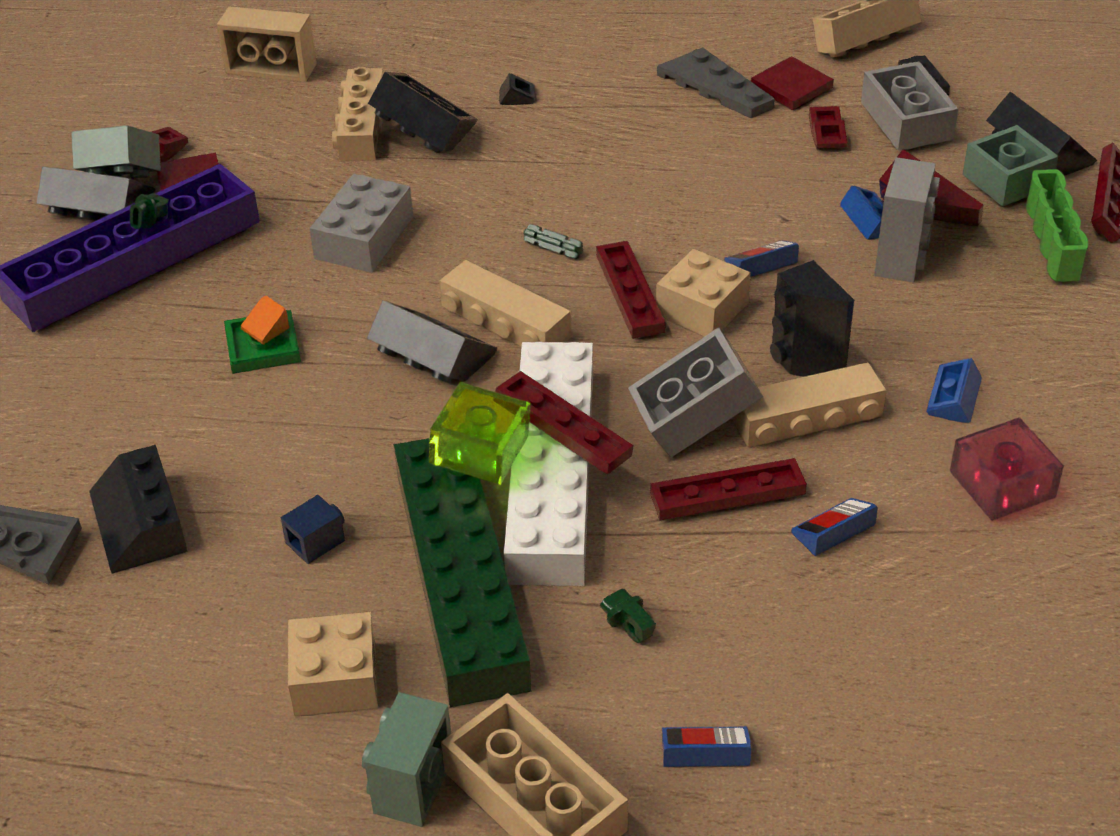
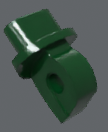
(147, 210)
(628, 612)

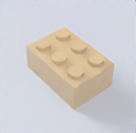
(267, 44)

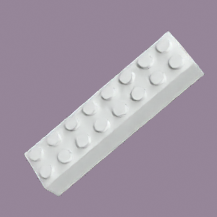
(549, 480)

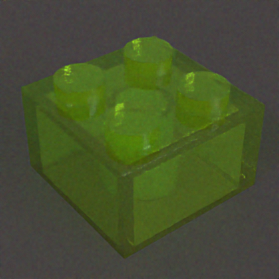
(479, 433)

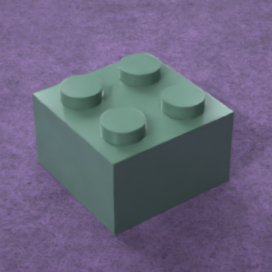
(116, 151)
(1005, 163)
(407, 759)

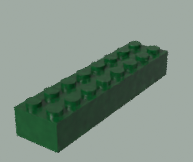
(462, 580)

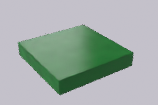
(250, 355)

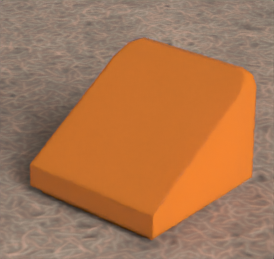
(266, 320)

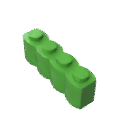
(1056, 225)

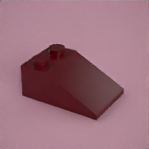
(951, 202)

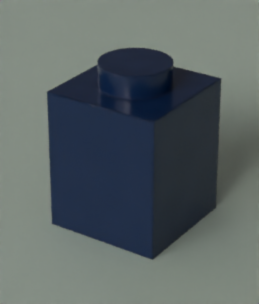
(313, 528)

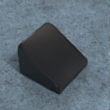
(516, 91)

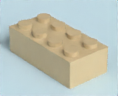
(530, 776)

